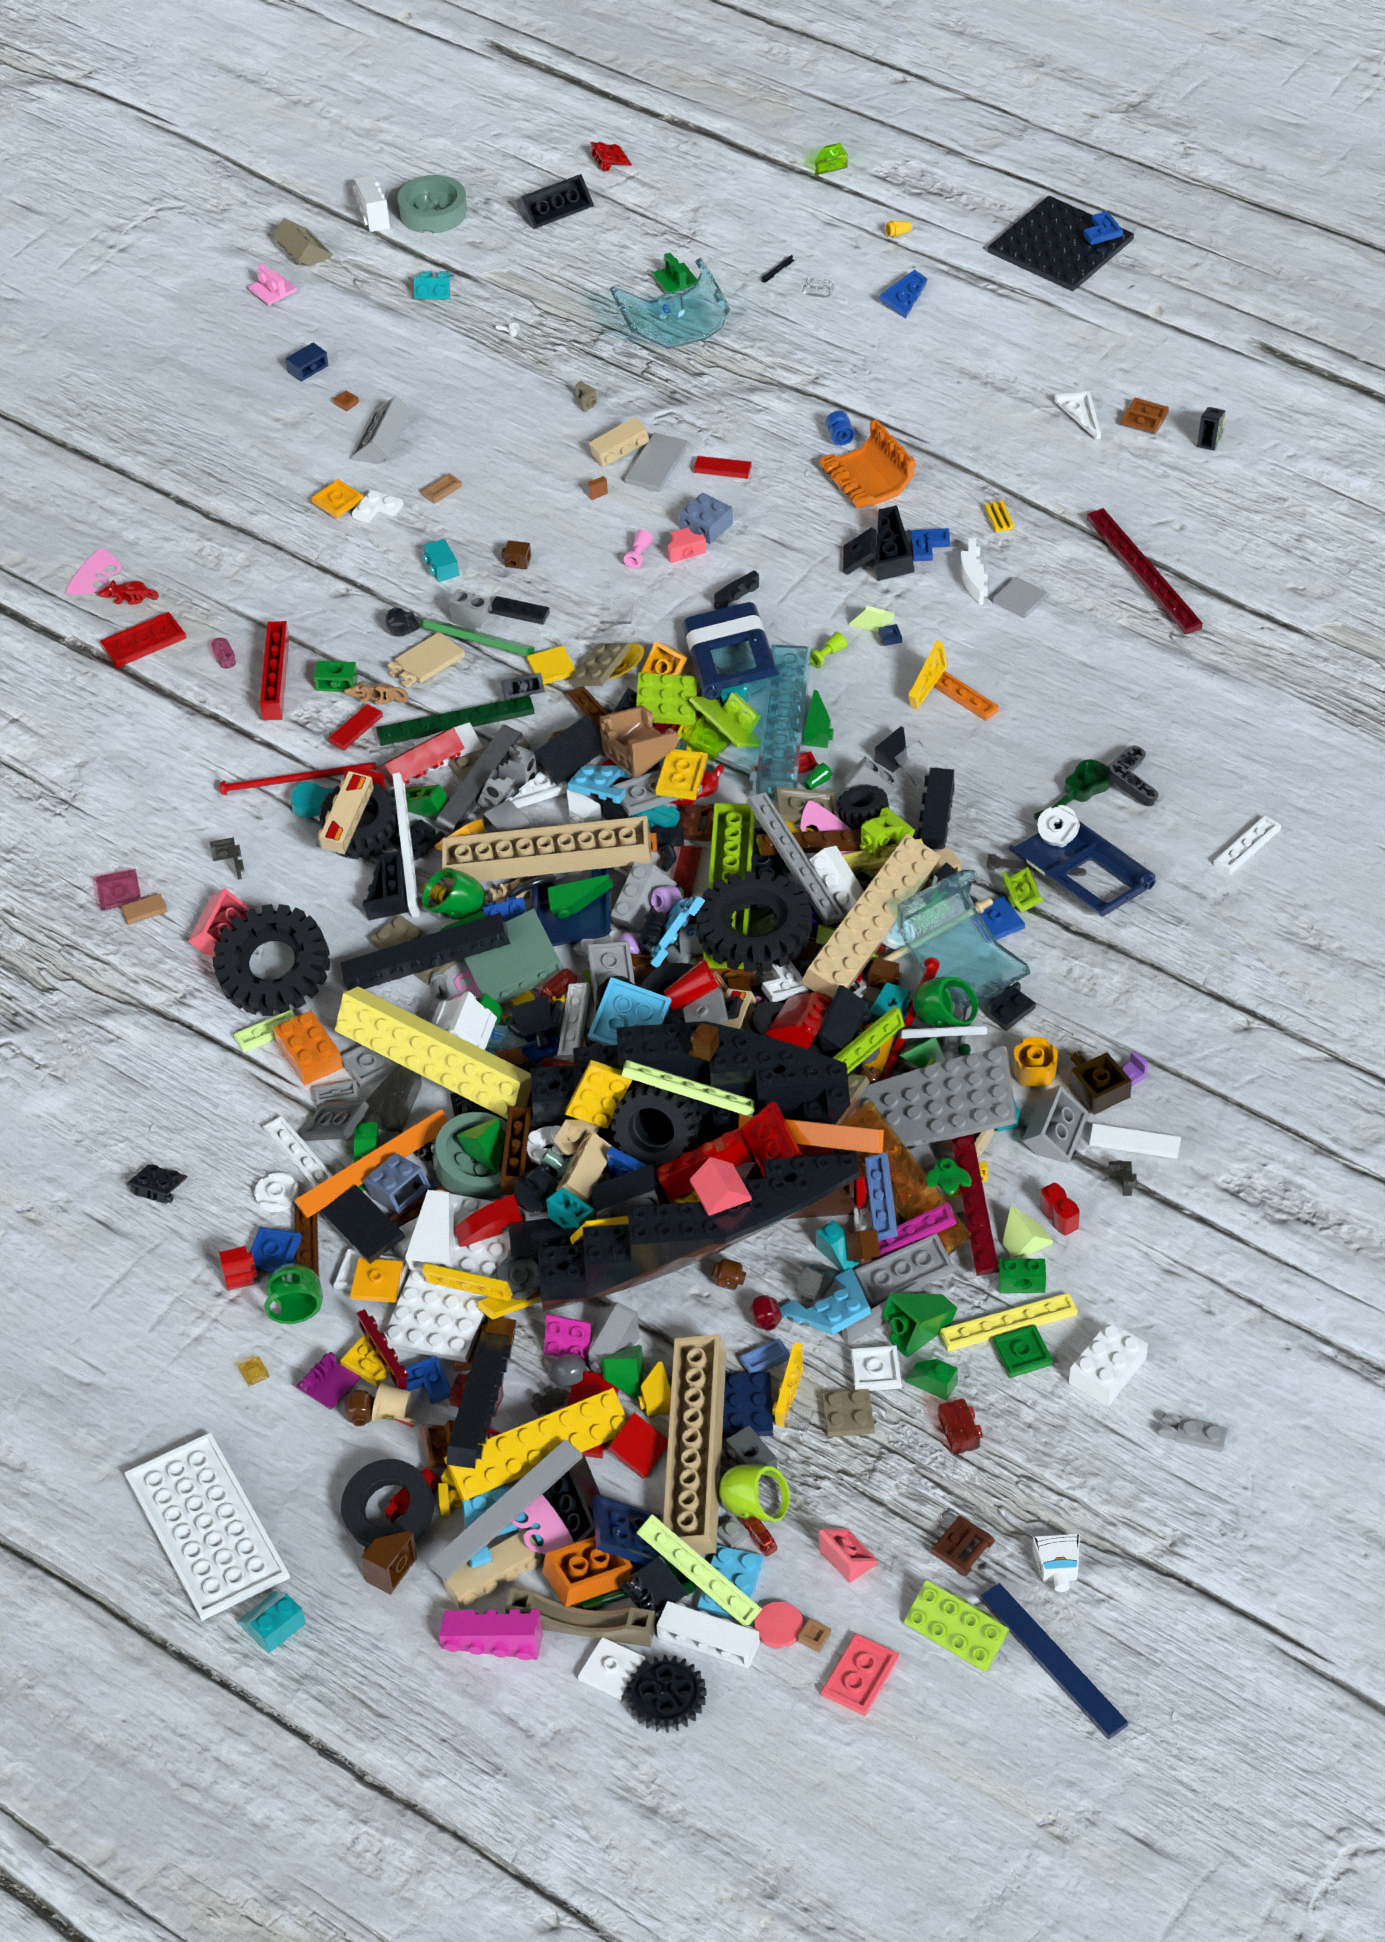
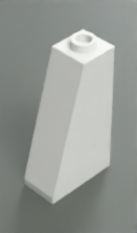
(433, 1233)

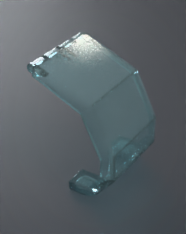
(703, 313)
(949, 928)

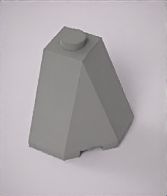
(613, 1331)

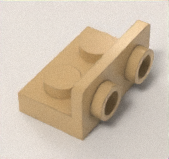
(572, 1134)

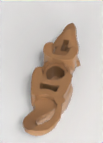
(380, 693)

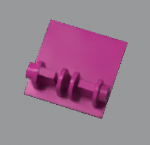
(567, 1336)

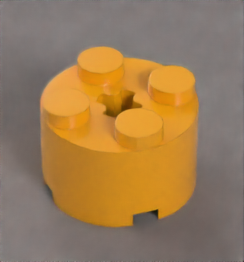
(1035, 1062)

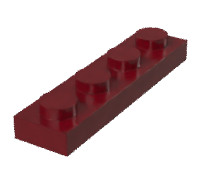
(379, 1344)

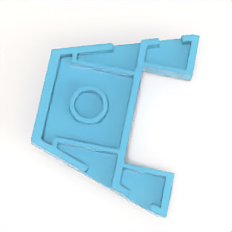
(598, 781)
(677, 917)
(836, 1311)
(477, 1506)

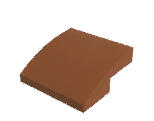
(1145, 415)
(435, 1443)

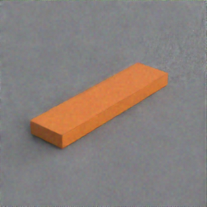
(966, 696)

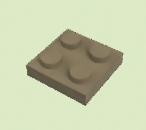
(848, 1413)

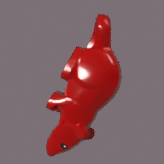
(132, 591)
(709, 784)

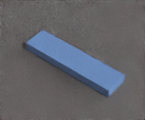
(881, 1196)

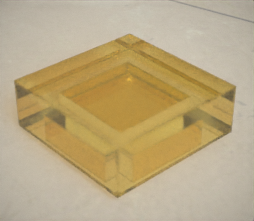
(253, 1371)

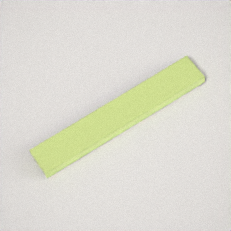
(688, 1088)
(699, 1571)

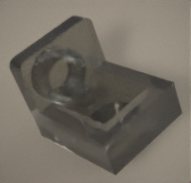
(1123, 1170)

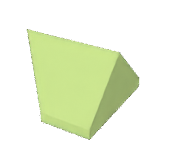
(872, 619)
(1023, 1235)

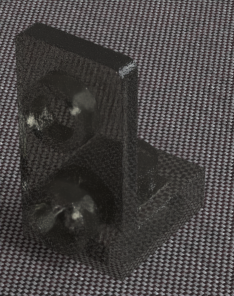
(227, 849)

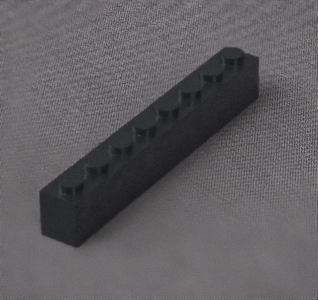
(425, 952)
(479, 1400)

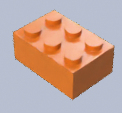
(308, 1047)
(584, 1572)

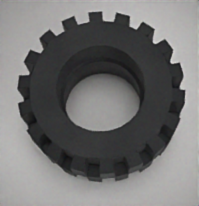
(861, 805)

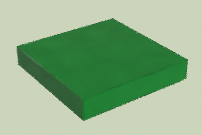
(1022, 1351)

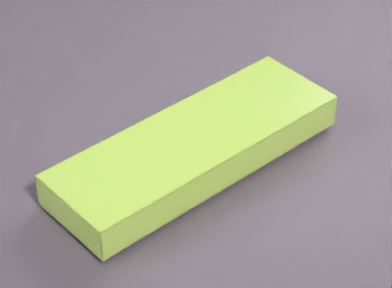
(261, 1032)

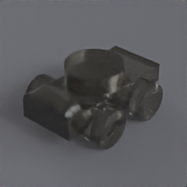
(547, 1403)

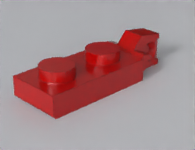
(401, 1500)

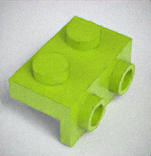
(1022, 889)

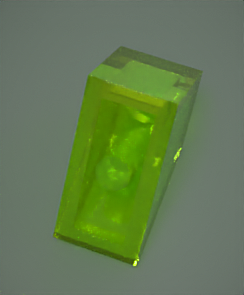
(831, 159)

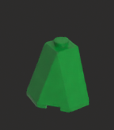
(916, 1319)

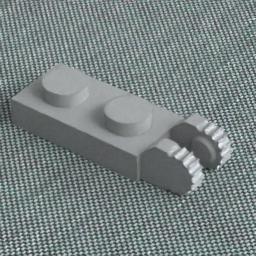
(1193, 1432)

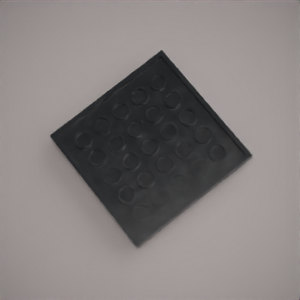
(1053, 244)

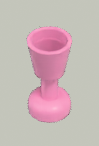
(642, 541)

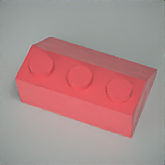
(216, 916)

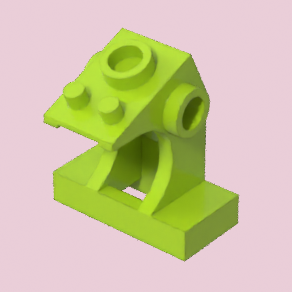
(880, 830)

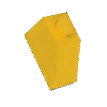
(655, 1392)

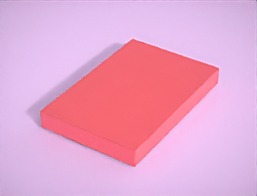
(860, 1674)

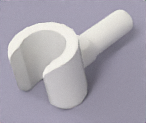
(512, 329)

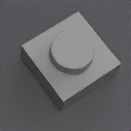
(732, 1533)

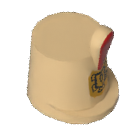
(392, 1404)

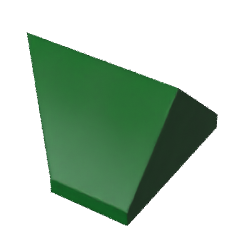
(922, 1051)
(485, 1143)
(625, 1370)

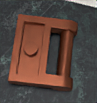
(691, 820)
(956, 1540)

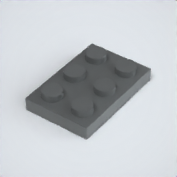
(335, 1120)

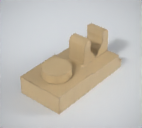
(501, 893)

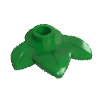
(949, 1177)

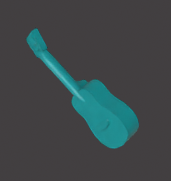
(308, 798)

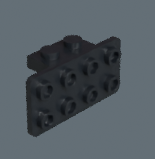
(529, 1235)

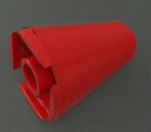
(691, 986)

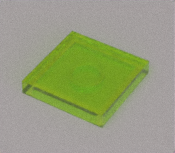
(706, 739)

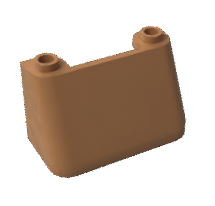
(633, 740)

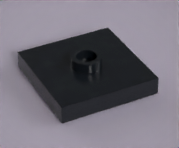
(859, 551)

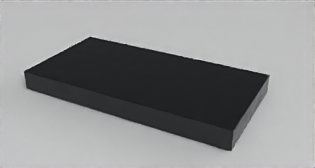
(570, 749)
(362, 1224)

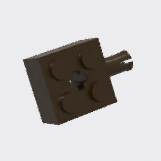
(1099, 1081)

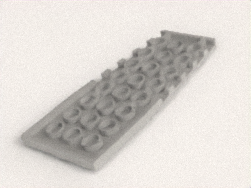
(946, 1098)

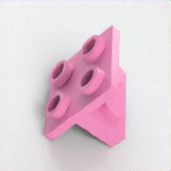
(271, 285)

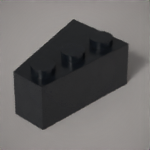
(388, 890)

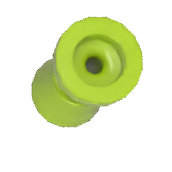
(834, 644)

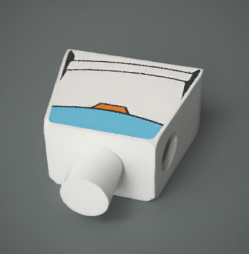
(1057, 1559)

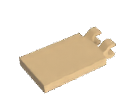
(426, 659)

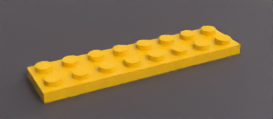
(522, 1448)

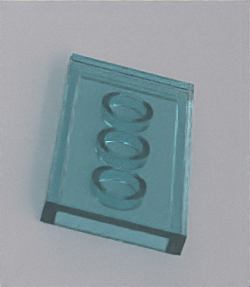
(737, 659)

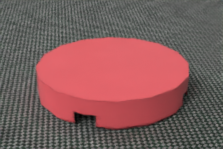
(779, 1624)

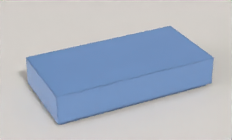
(765, 1357)

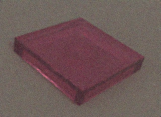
(118, 889)

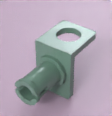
(557, 1162)

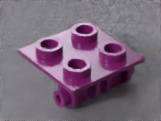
(328, 1381)

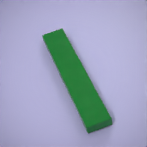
(478, 637)

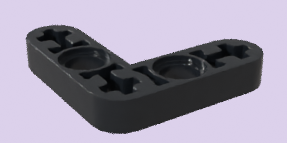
(1122, 774)

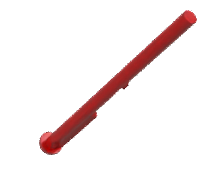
(224, 788)
(932, 966)

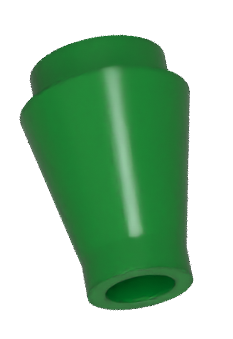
(818, 776)

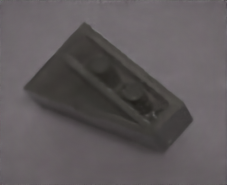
(393, 1100)

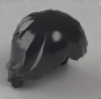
(401, 622)

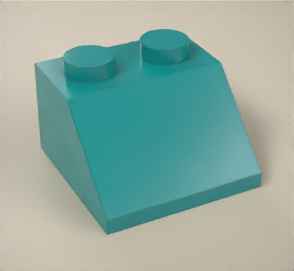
(273, 1620)

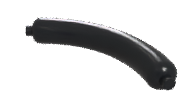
(530, 884)

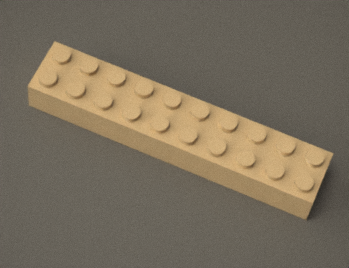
(549, 849)
(871, 918)
(695, 1441)

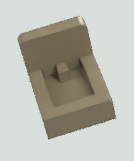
(586, 395)

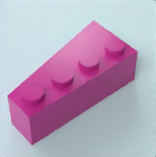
(493, 1633)

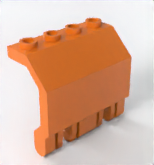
(873, 471)

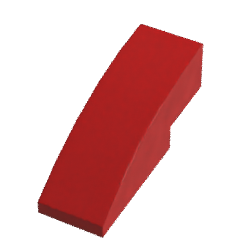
(488, 1221)

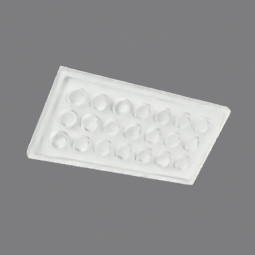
(441, 1318)
(206, 1526)

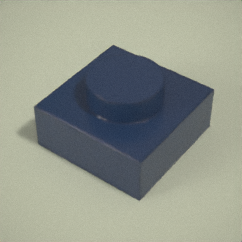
(890, 635)

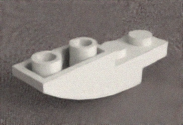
(973, 572)

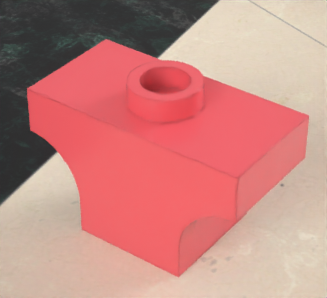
(685, 545)

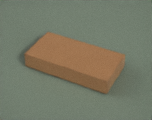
(441, 488)
(144, 909)

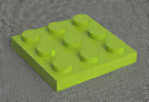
(668, 697)

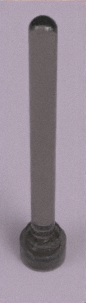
(995, 862)

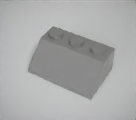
(636, 896)
(1055, 1125)

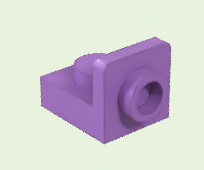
(1136, 1068)

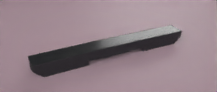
(785, 263)

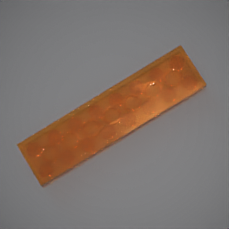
(908, 1178)

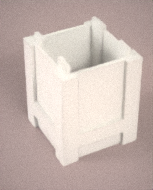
(466, 1019)

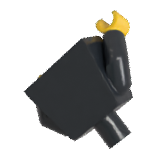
(536, 1019)

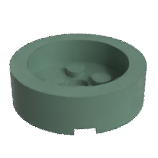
(432, 203)
(455, 1167)

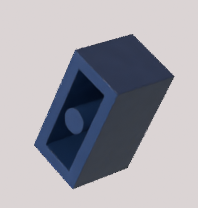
(307, 362)

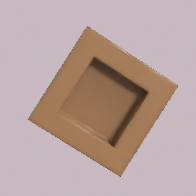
(814, 1635)

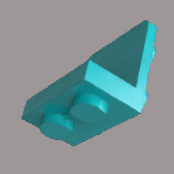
(432, 285)

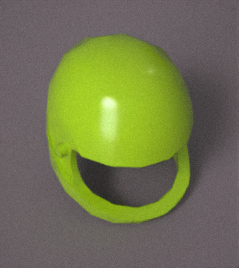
(741, 1491)

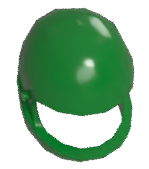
(464, 899)
(934, 1003)
(296, 1291)

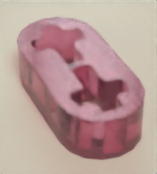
(225, 652)

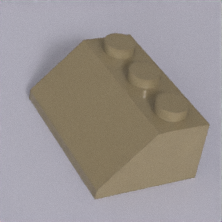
(300, 243)

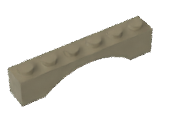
(624, 1626)

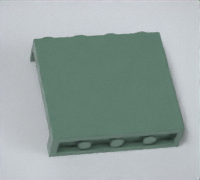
(519, 965)

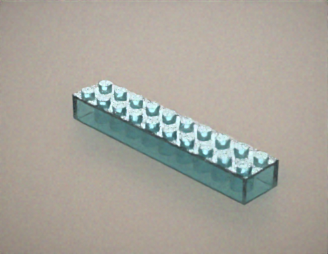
(784, 720)

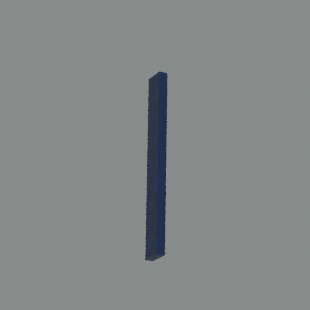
(1054, 1661)

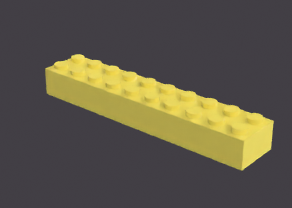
(432, 1052)

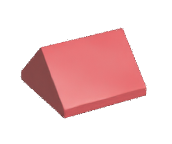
(719, 1186)
(846, 1553)

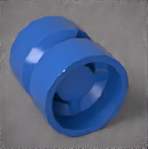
(840, 428)

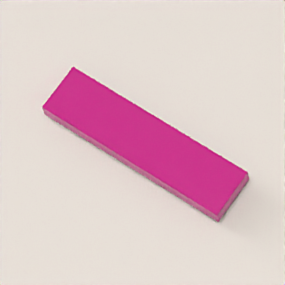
(918, 1229)

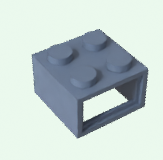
(706, 517)
(391, 1177)

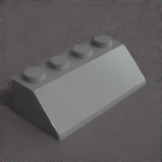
(382, 432)

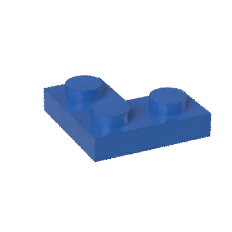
(1104, 229)
(925, 539)
(431, 1376)

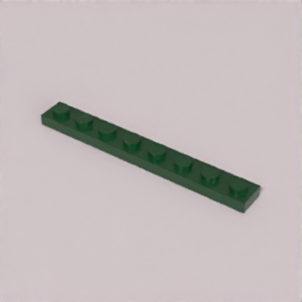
(437, 723)

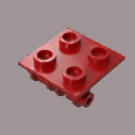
(608, 154)

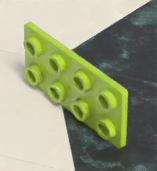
(733, 719)
(957, 1625)

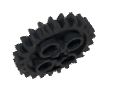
(650, 1707)

